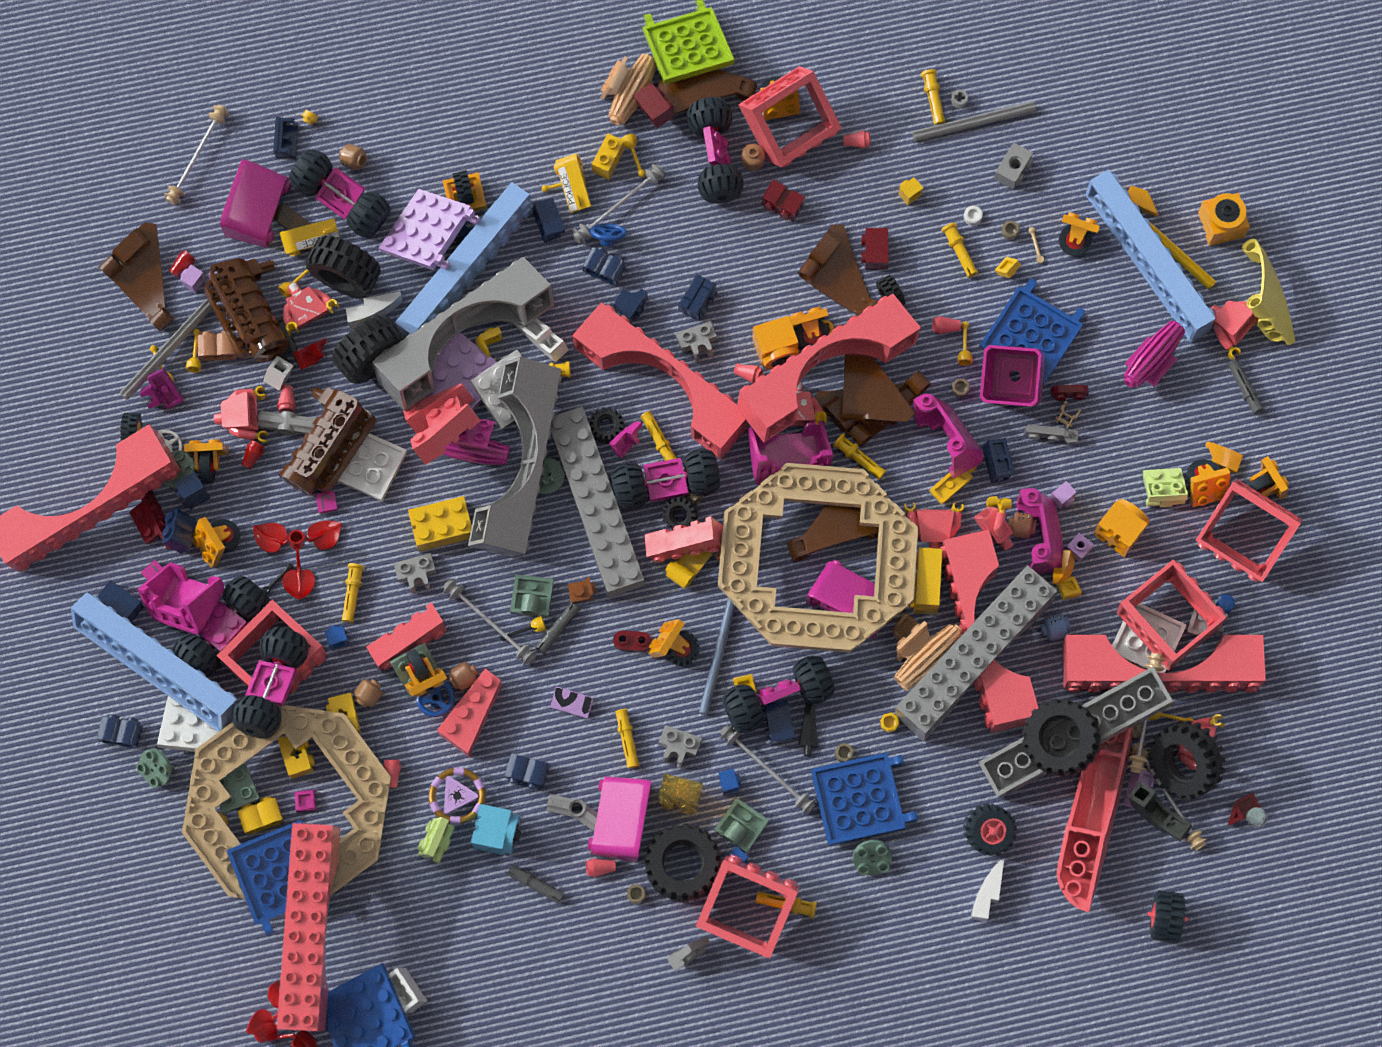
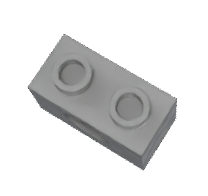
(1015, 156)

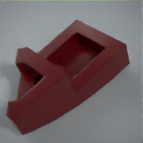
(1242, 807)

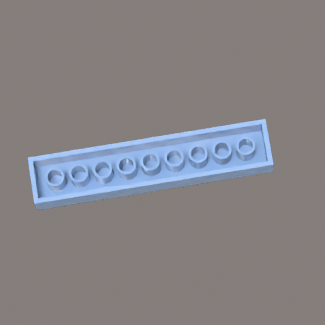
(1150, 255)
(468, 259)
(153, 662)

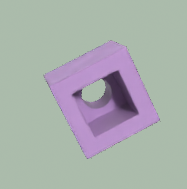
(192, 278)
(1064, 495)
(1080, 553)

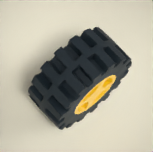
(130, 424)

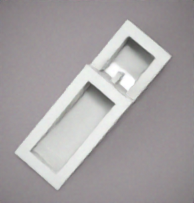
(373, 306)
(544, 339)
(988, 893)

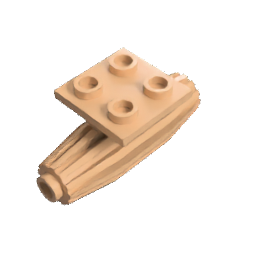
(625, 83)
(923, 652)

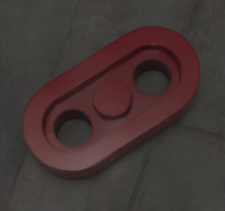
(1062, 392)
(631, 643)

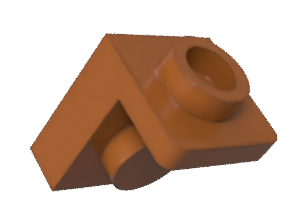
(582, 591)

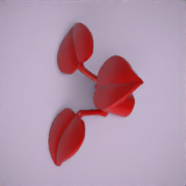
(273, 535)
(265, 1029)

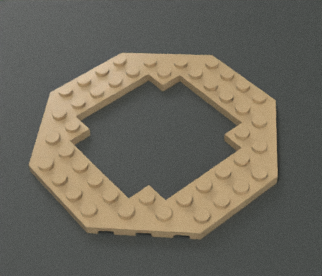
(816, 627)
(343, 749)

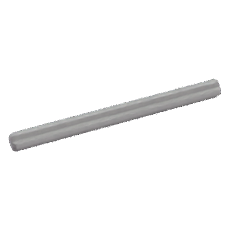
(973, 121)
(166, 350)

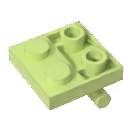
(1165, 487)
(434, 841)

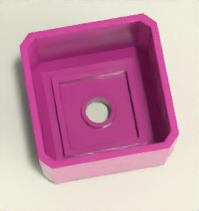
(996, 370)

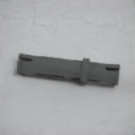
(1248, 393)
(552, 634)
(534, 883)

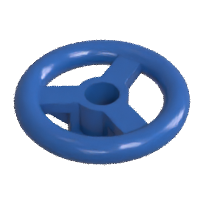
(608, 233)
(437, 704)

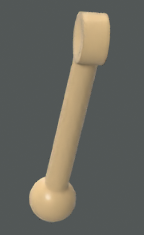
(1040, 259)

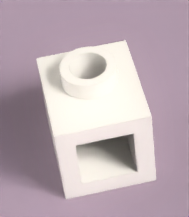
(278, 373)

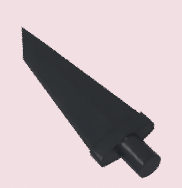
(808, 734)

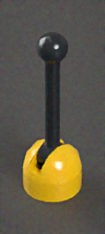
(537, 625)

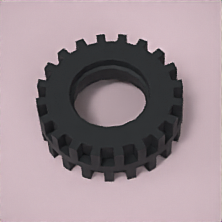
(1205, 753)

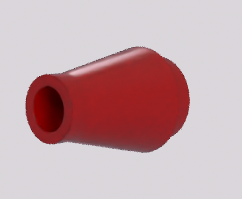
(181, 263)
(252, 454)

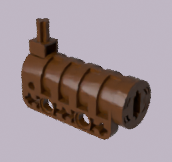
(246, 307)
(327, 442)

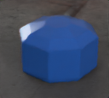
(1226, 602)

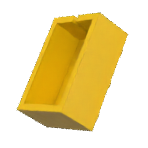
(440, 523)
(927, 581)

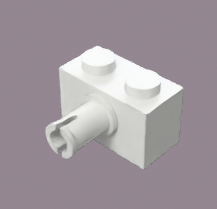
(407, 990)

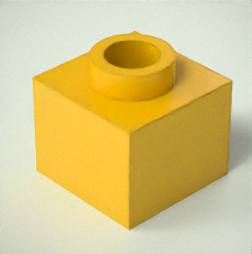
(910, 190)

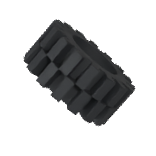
(888, 286)
(602, 415)
(679, 502)

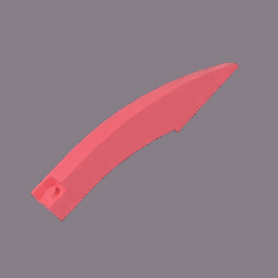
(1092, 821)

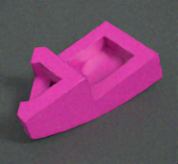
(626, 439)

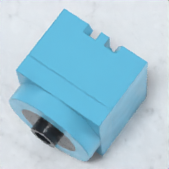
(496, 830)

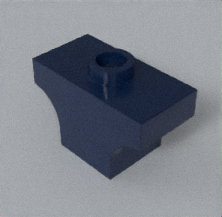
(630, 303)

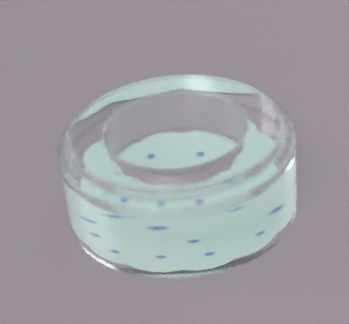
(1256, 817)

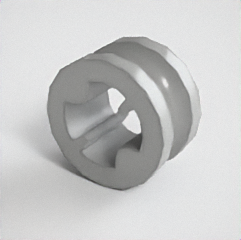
(963, 94)

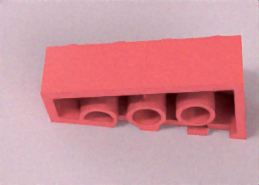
(684, 540)
(420, 629)
(469, 716)

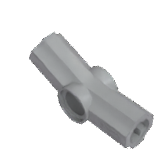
(564, 806)

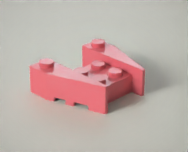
(440, 421)

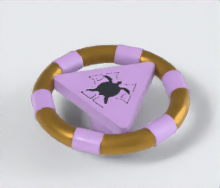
(457, 795)

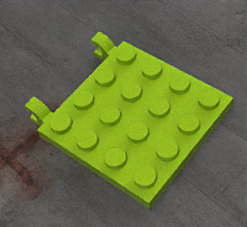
(687, 44)

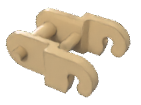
(1074, 417)

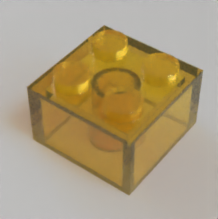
(680, 794)

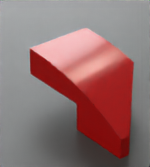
(311, 354)

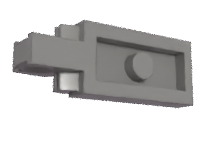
(1052, 433)

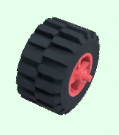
(990, 829)
(1167, 916)

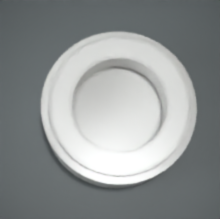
(973, 215)

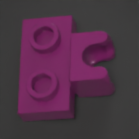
(161, 390)

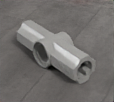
(285, 422)

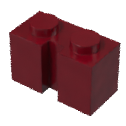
(654, 105)
(783, 201)
(876, 248)

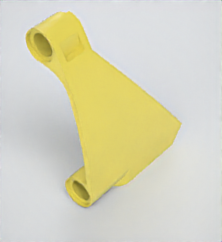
(1270, 304)

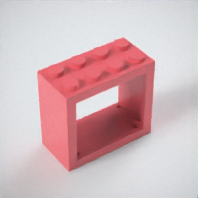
(756, 104)
(1239, 561)
(1188, 588)
(255, 630)
(752, 872)

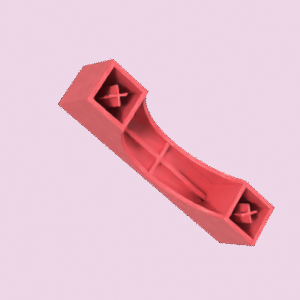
(877, 332)
(613, 341)
(140, 466)
(969, 567)
(1095, 665)
(303, 969)

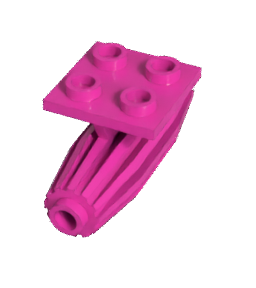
(1154, 356)
(478, 447)

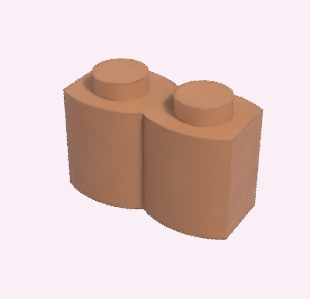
(215, 347)

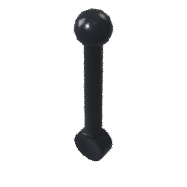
(267, 589)

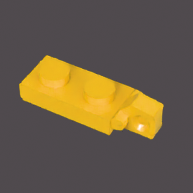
(950, 486)

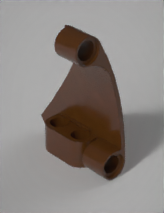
(709, 84)
(138, 273)
(835, 273)
(871, 394)
(861, 432)
(830, 528)

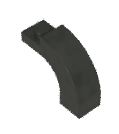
(1156, 813)

